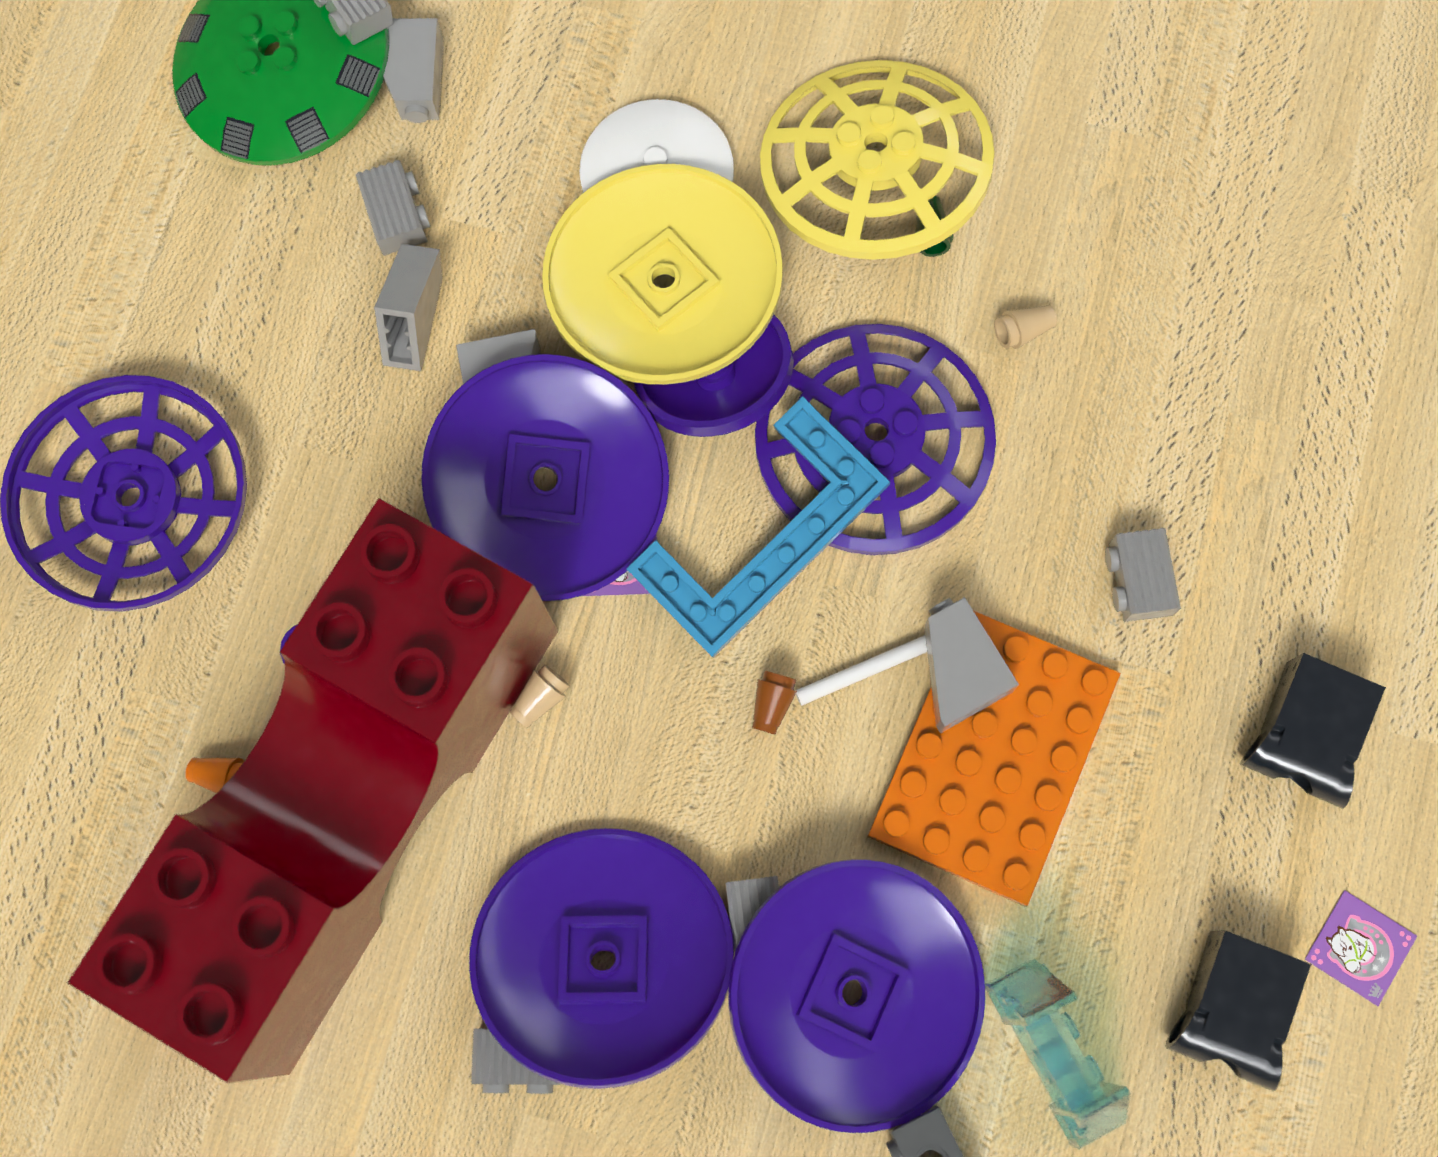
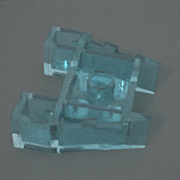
(1082, 1102)

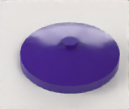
(730, 396)

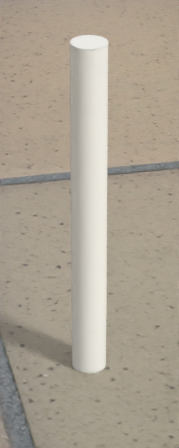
(861, 670)

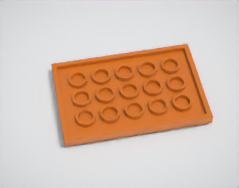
(999, 782)

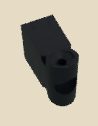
(1316, 728)
(1241, 1007)

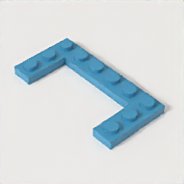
(851, 490)

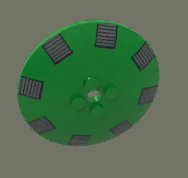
(278, 103)

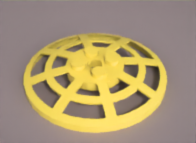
(873, 169)

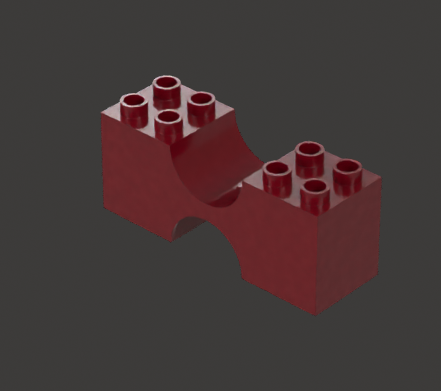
(281, 876)

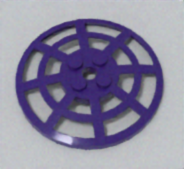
(905, 437)
(109, 479)

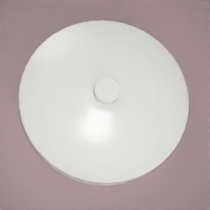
(654, 134)

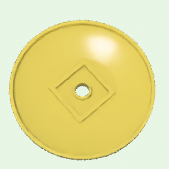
(652, 225)

